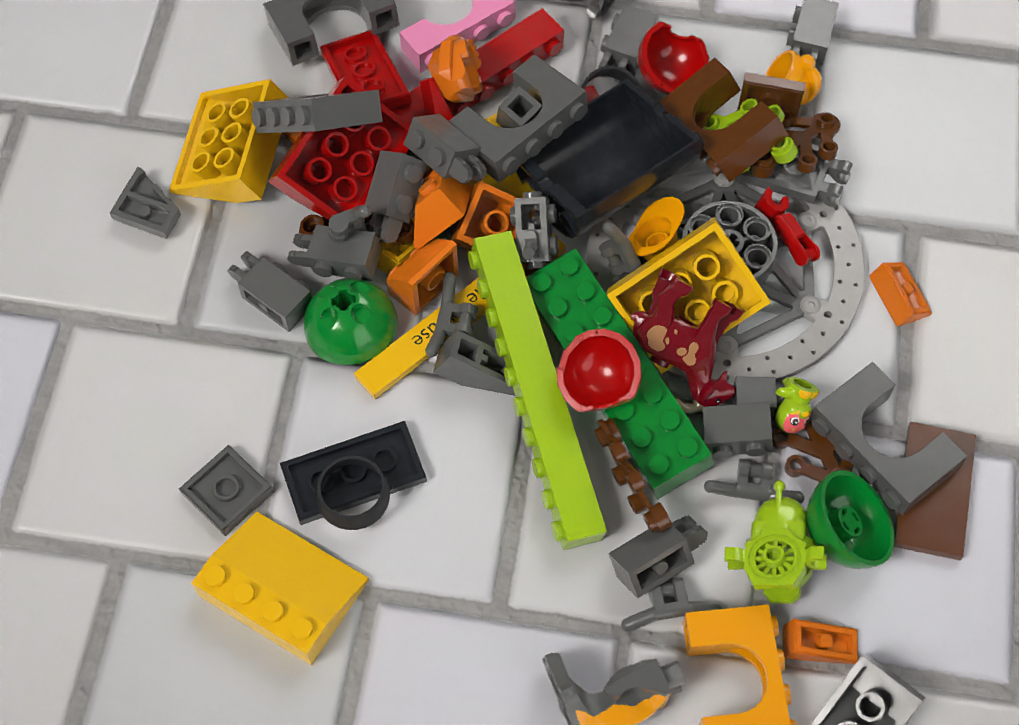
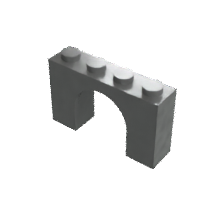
(292, 20)
(317, 112)
(508, 148)
(899, 480)

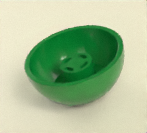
(350, 321)
(850, 521)

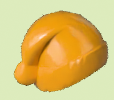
(799, 68)

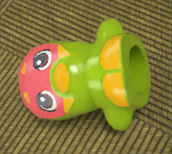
(795, 409)

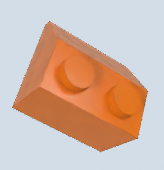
(438, 206)
(485, 215)
(422, 274)

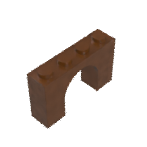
(732, 148)

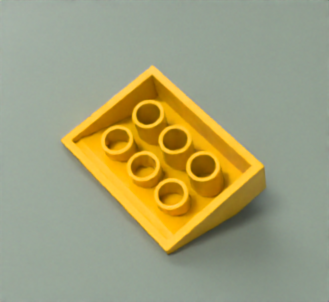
(222, 149)
(702, 260)
(280, 586)

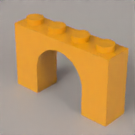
(751, 635)

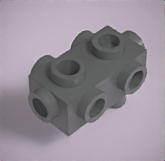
(534, 239)

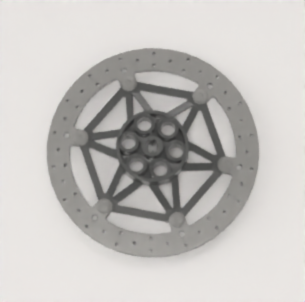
(747, 221)

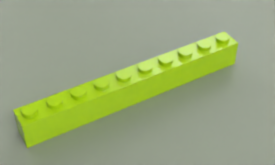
(538, 397)

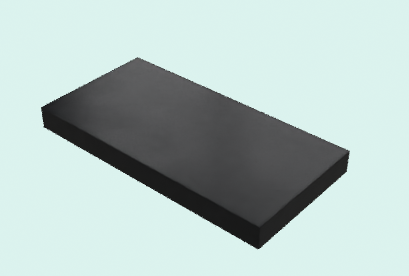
(353, 485)

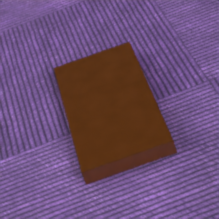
(939, 519)

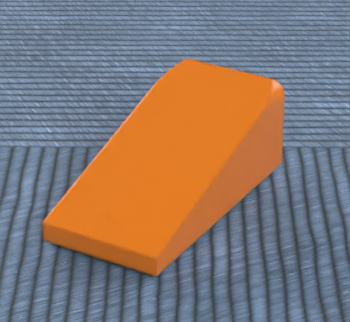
(819, 642)

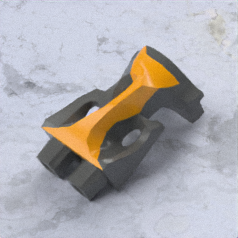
(627, 698)

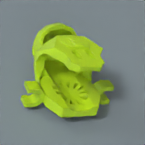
(774, 567)

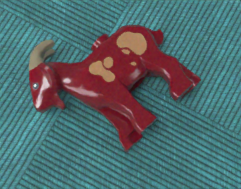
(684, 344)

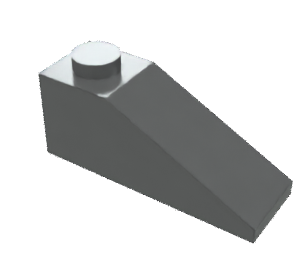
(472, 364)

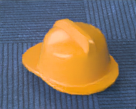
(657, 227)

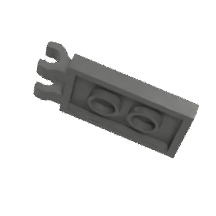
(803, 186)

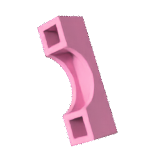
(425, 37)

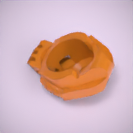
(455, 69)

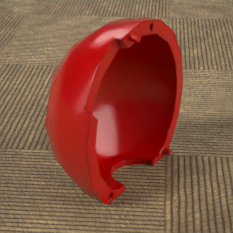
(669, 58)
(599, 371)

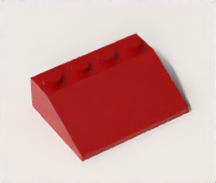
(336, 166)

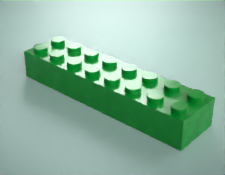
(651, 424)

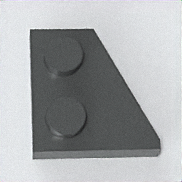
(145, 206)

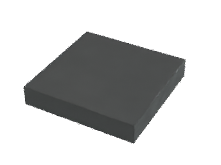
(226, 490)

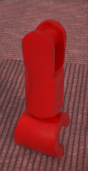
(788, 229)

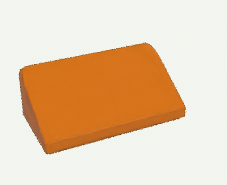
(899, 293)

